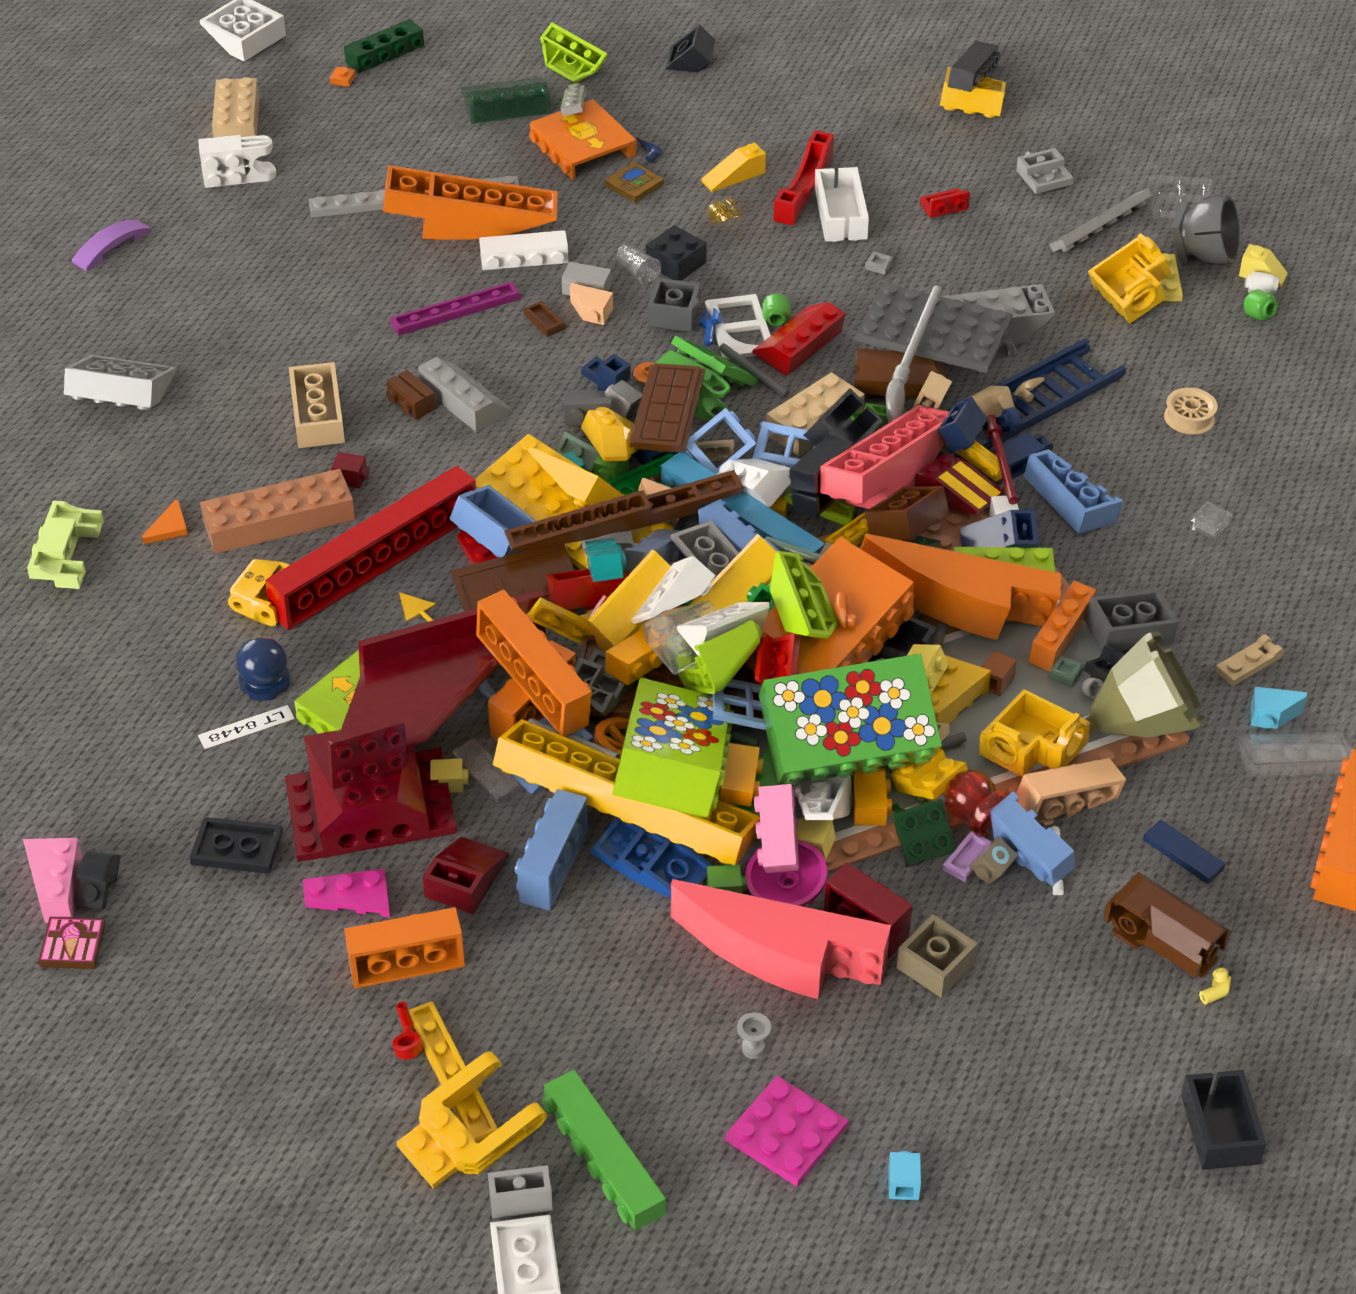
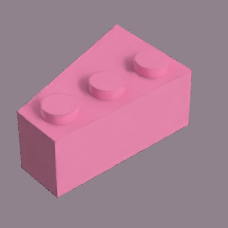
(777, 828)
(54, 873)

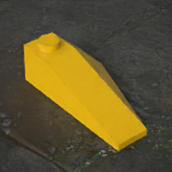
(576, 482)

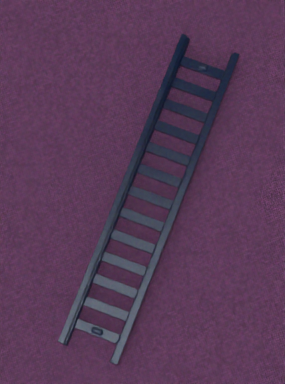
(1041, 369)

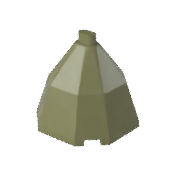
(1146, 694)

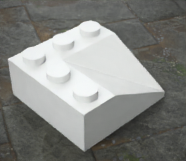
(245, 27)

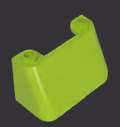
(721, 658)

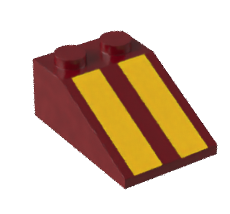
(963, 484)

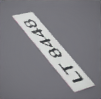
(246, 726)

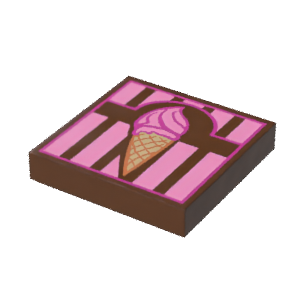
(72, 942)

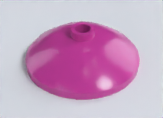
(806, 882)

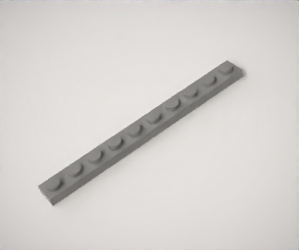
(364, 201)

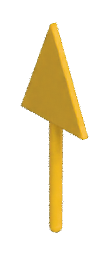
(414, 606)

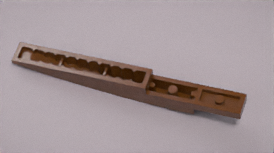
(624, 513)

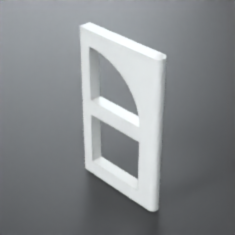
(721, 330)

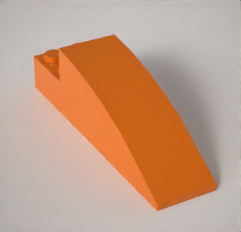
(466, 206)
(969, 589)

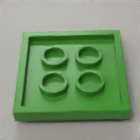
(714, 362)

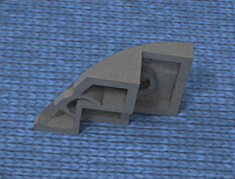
(605, 688)

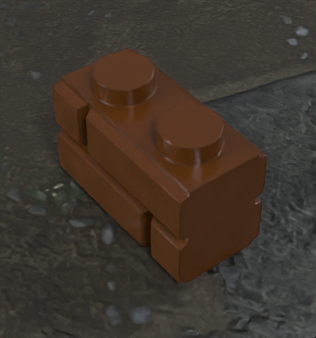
(411, 395)

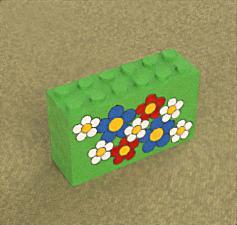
(849, 720)

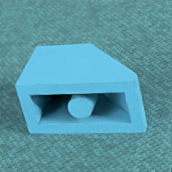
(1275, 706)

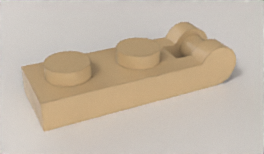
(1249, 660)

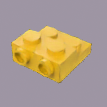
(927, 779)

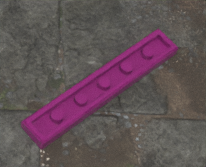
(455, 308)

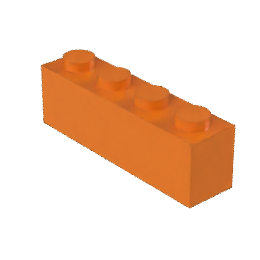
(1061, 626)

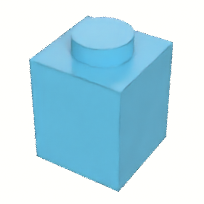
(904, 1175)

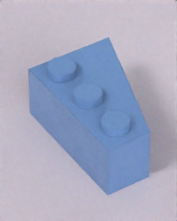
(1036, 848)

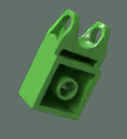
(708, 396)

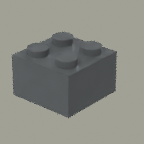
(674, 304)

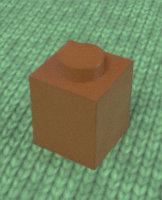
(1002, 671)

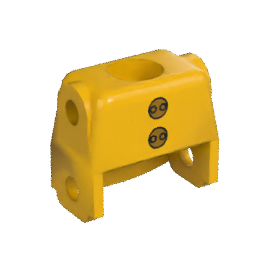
(250, 592)

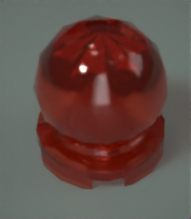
(971, 798)

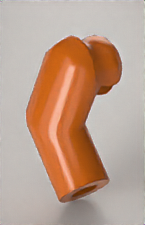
(840, 608)

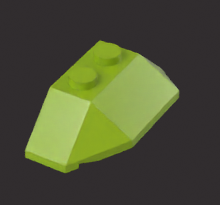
(570, 54)
(801, 597)

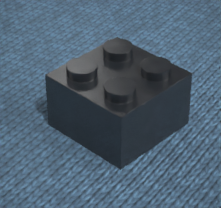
(678, 252)

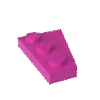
(352, 891)

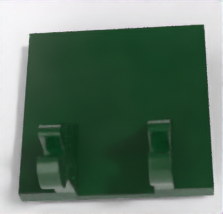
(923, 831)

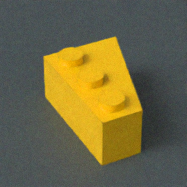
(958, 689)

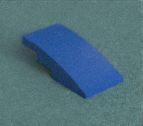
(649, 857)

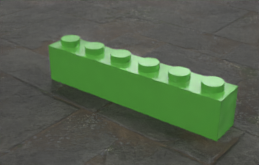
(604, 1150)

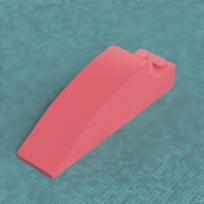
(885, 459)
(782, 940)

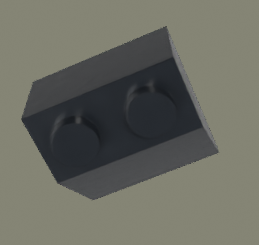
(691, 51)

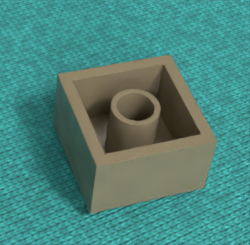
(937, 955)

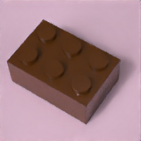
(907, 512)

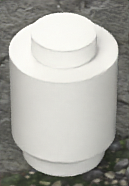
(1261, 281)

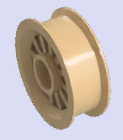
(1190, 410)

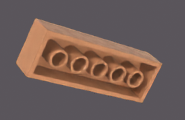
(277, 510)

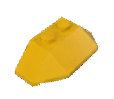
(609, 434)

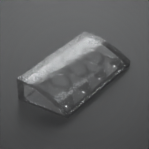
(1293, 753)

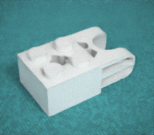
(233, 160)

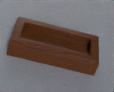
(544, 318)

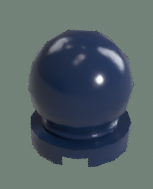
(262, 668)

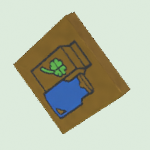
(634, 182)

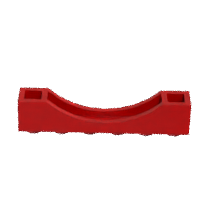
(792, 199)

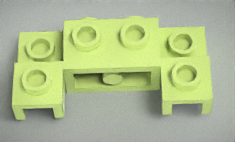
(57, 543)

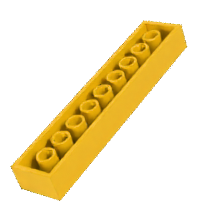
(576, 768)

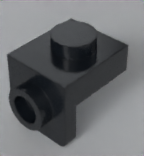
(1101, 666)

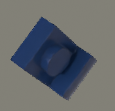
(607, 372)

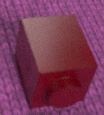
(352, 467)

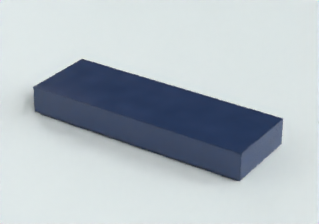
(1184, 851)

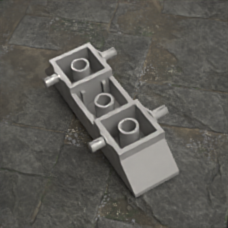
(1027, 304)

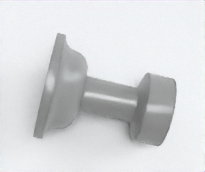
(753, 1029)

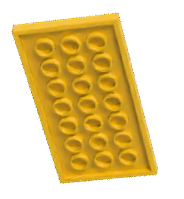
(535, 492)

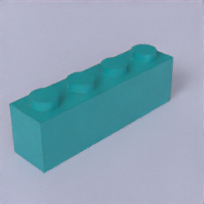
(605, 559)

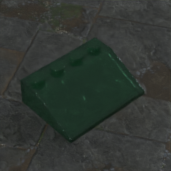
(506, 100)

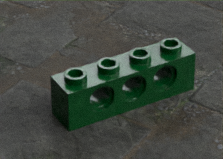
(384, 45)

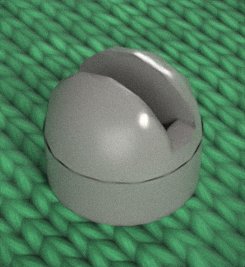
(1093, 683)

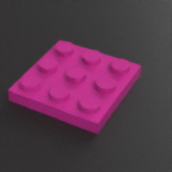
(786, 1130)

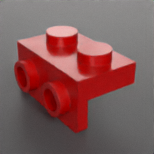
(945, 202)
(777, 657)

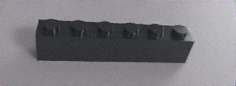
(973, 66)

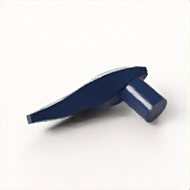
(654, 150)

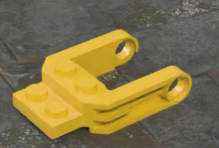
(443, 1143)

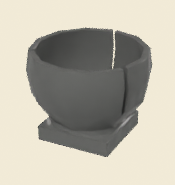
(1207, 231)

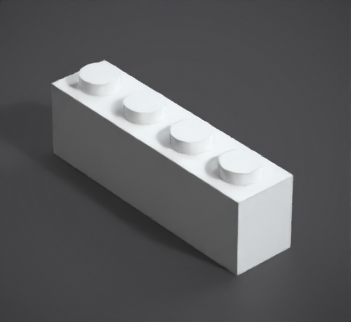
(523, 250)

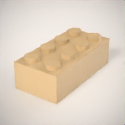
(235, 107)
(316, 405)
(807, 407)

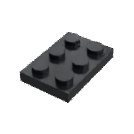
(236, 845)

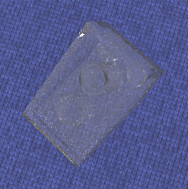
(667, 642)

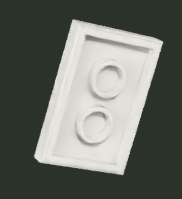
(525, 1256)

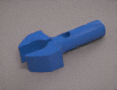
(709, 323)

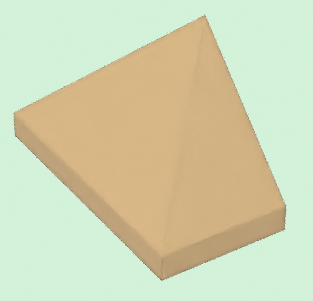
(717, 450)

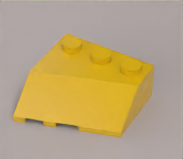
(984, 99)

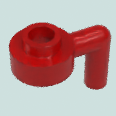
(408, 1043)

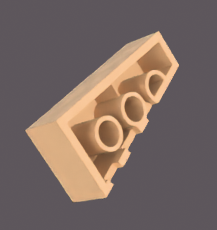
(1069, 789)

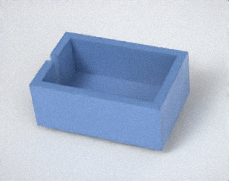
(486, 516)

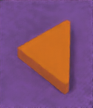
(167, 526)

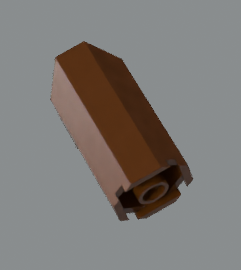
(877, 367)
(1167, 924)

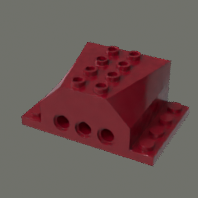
(368, 813)

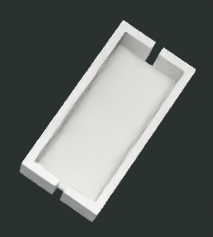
(841, 208)

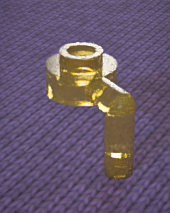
(719, 211)

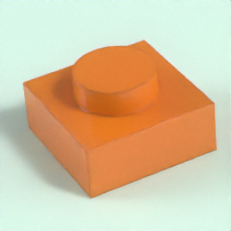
(342, 76)

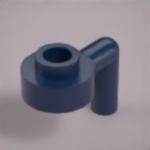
(1010, 419)

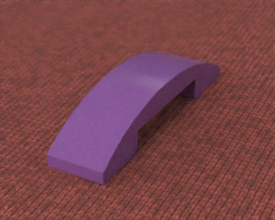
(105, 240)

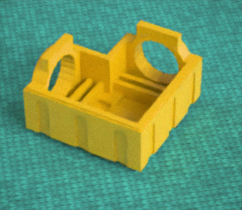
(1132, 278)
(1033, 732)

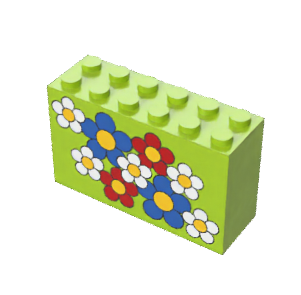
(673, 750)

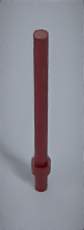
(994, 432)

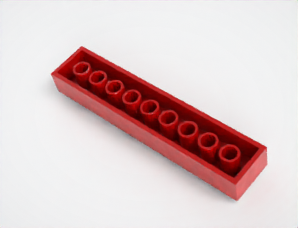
(367, 549)

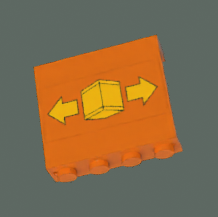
(580, 137)

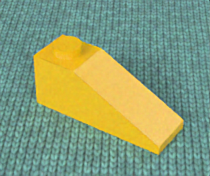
(737, 167)

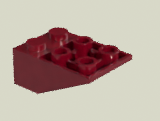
(463, 874)

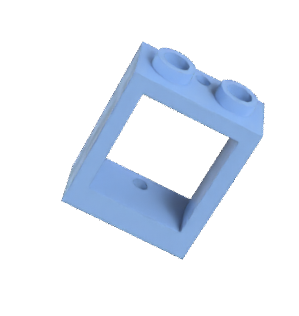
(733, 421)

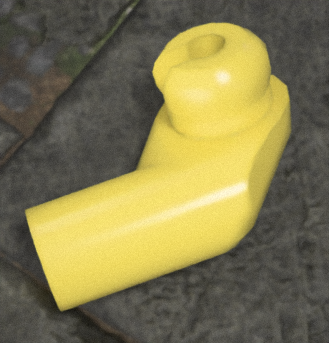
(1220, 986)

